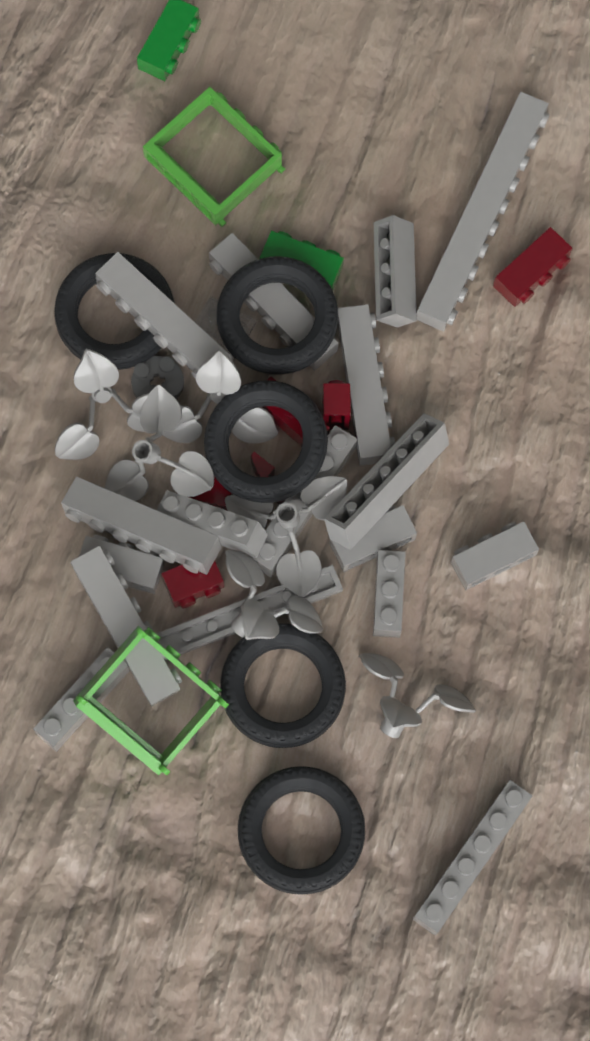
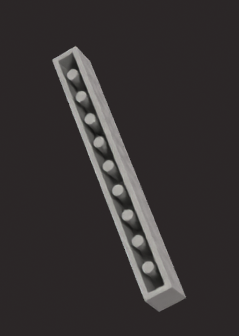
(482, 211)

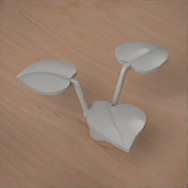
(95, 376)
(220, 378)
(192, 473)
(300, 570)
(255, 619)
(397, 714)

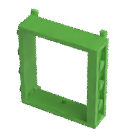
(185, 182)
(123, 733)

